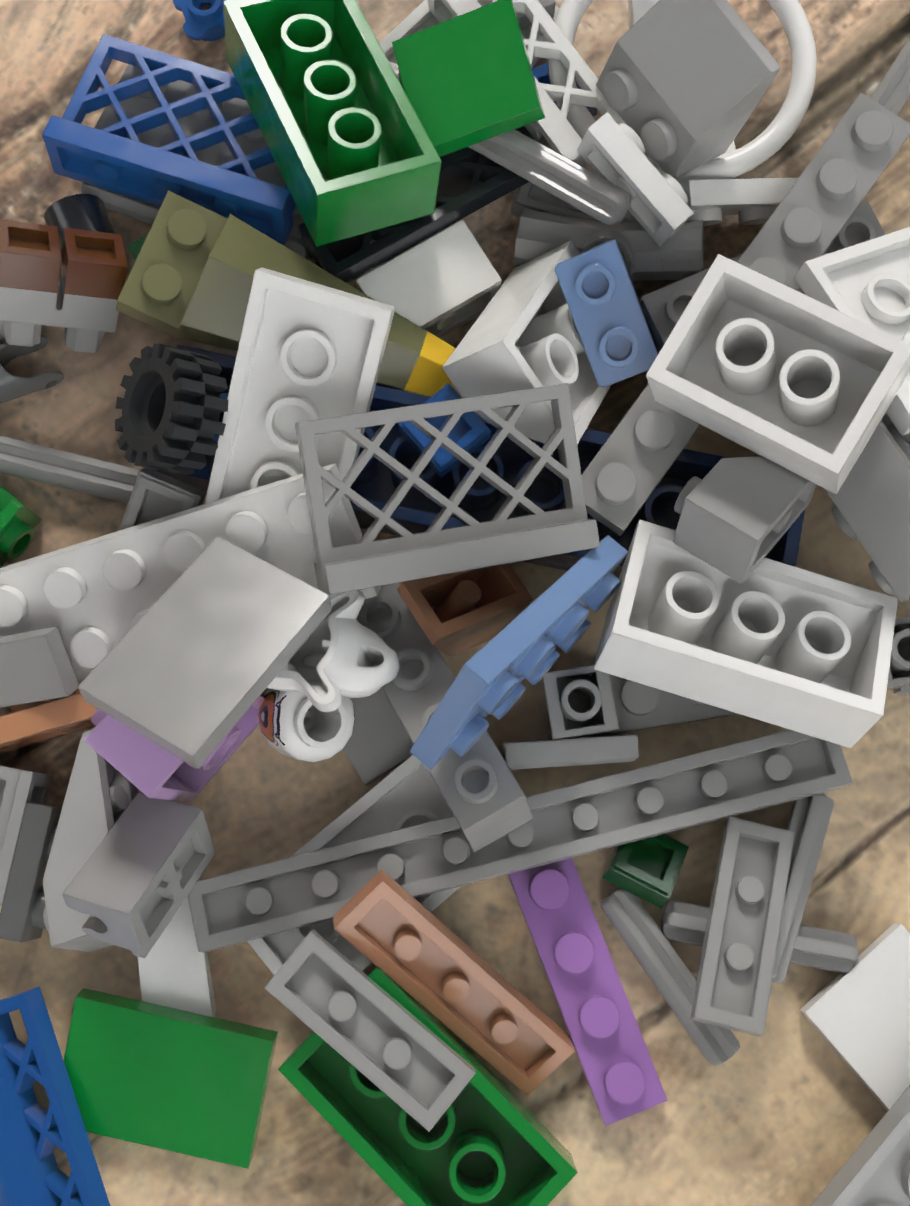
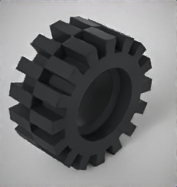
(171, 409)

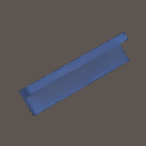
(28, 1130)

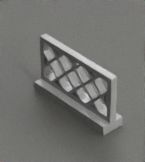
(453, 548)

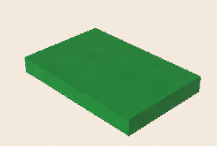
(168, 1076)

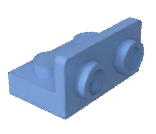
(607, 313)

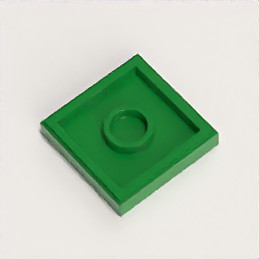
(469, 77)

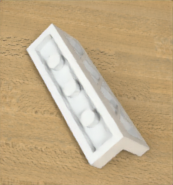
(553, 130)

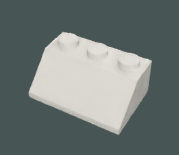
(528, 343)

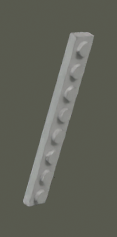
(797, 231)

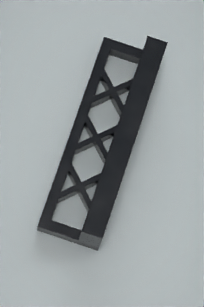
(464, 186)

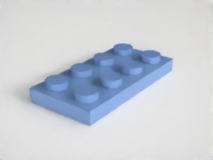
(521, 651)

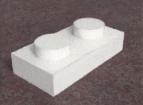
(619, 157)
(750, 199)

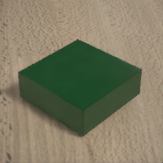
(647, 867)

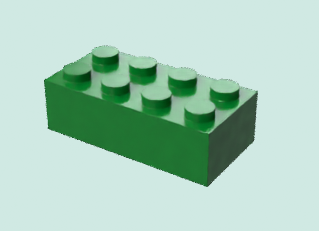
(332, 114)
(476, 1154)

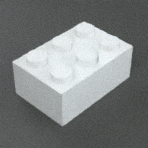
(779, 372)

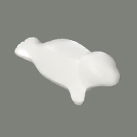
(339, 658)

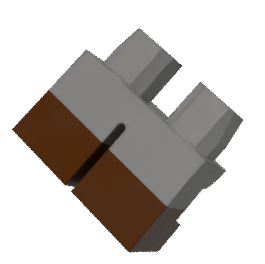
(88, 288)

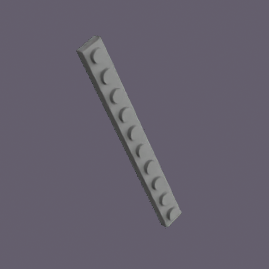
(563, 826)

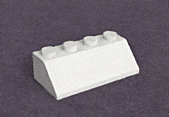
(770, 649)

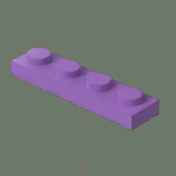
(588, 990)

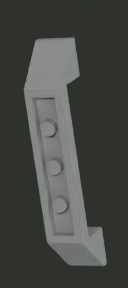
(600, 704)

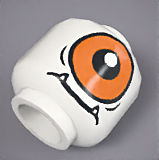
(302, 730)

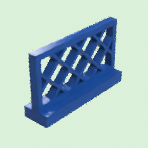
(147, 172)

